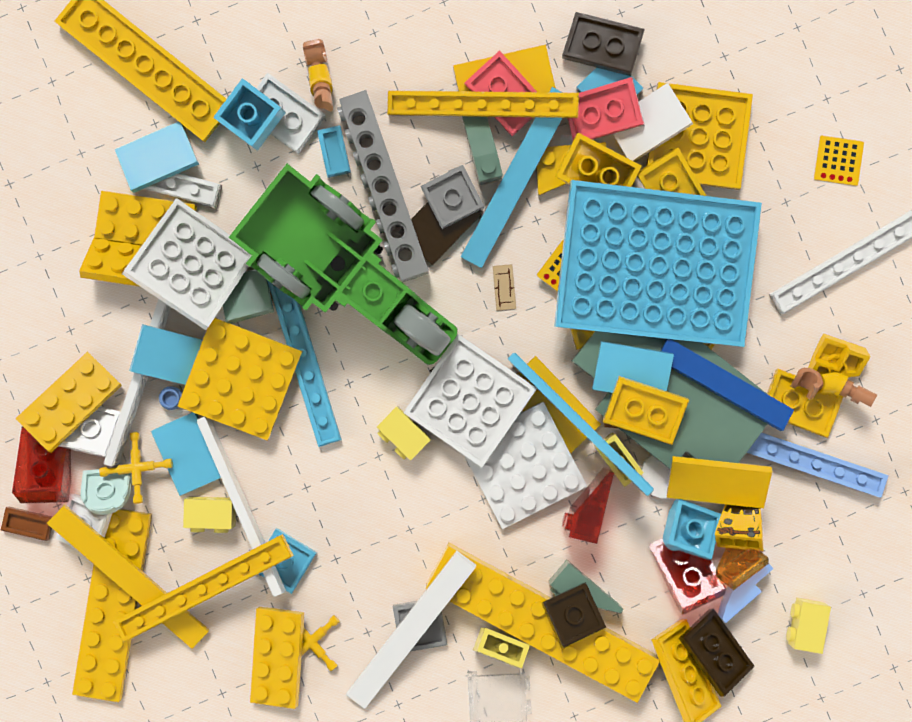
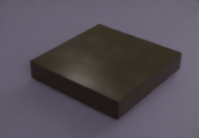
(573, 615)

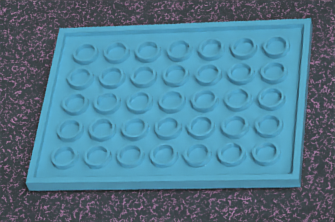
(657, 263)

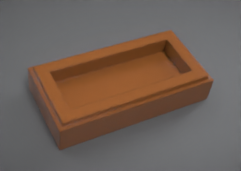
(26, 523)

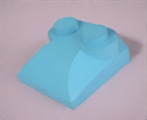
(691, 529)

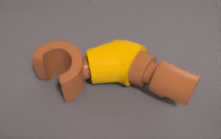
(318, 73)
(832, 383)

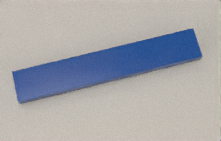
(728, 386)

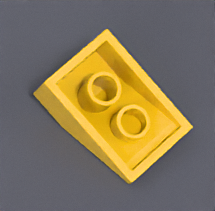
(596, 164)

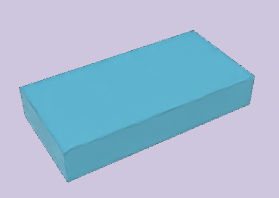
(334, 151)

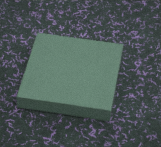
(249, 298)

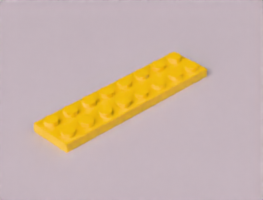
(143, 64)
(102, 652)

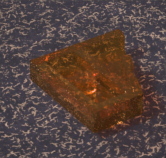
(739, 565)

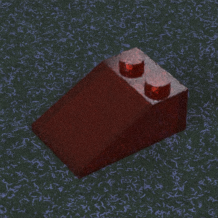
(41, 474)
(588, 510)
(688, 577)

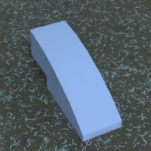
(736, 600)

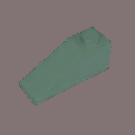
(482, 149)
(569, 577)

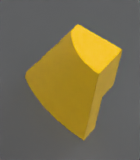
(838, 356)

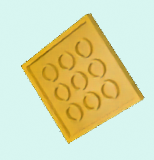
(716, 139)
(240, 378)

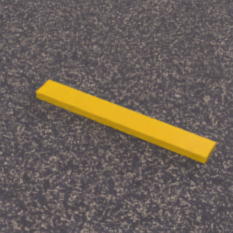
(483, 104)
(122, 571)
(203, 588)

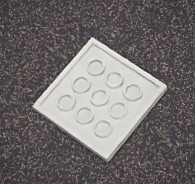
(189, 264)
(470, 400)
(528, 468)

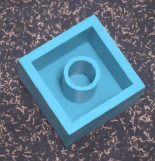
(249, 114)

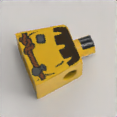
(740, 528)

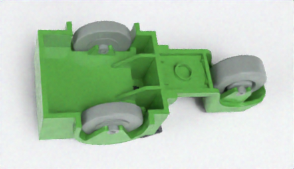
(322, 251)

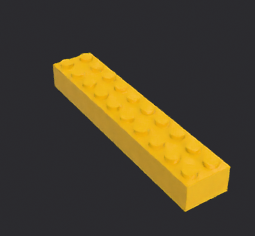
(519, 611)

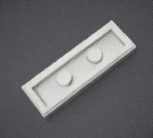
(189, 189)

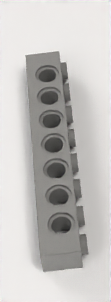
(357, 105)

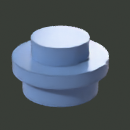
(170, 397)

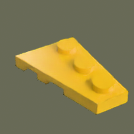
(549, 166)

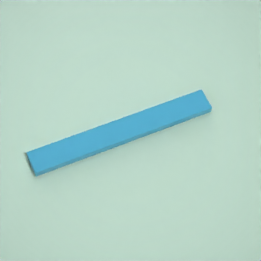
(510, 189)
(308, 369)
(584, 427)

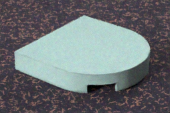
(106, 493)

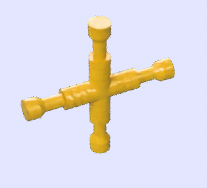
(136, 468)
(311, 642)

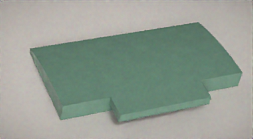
(710, 424)

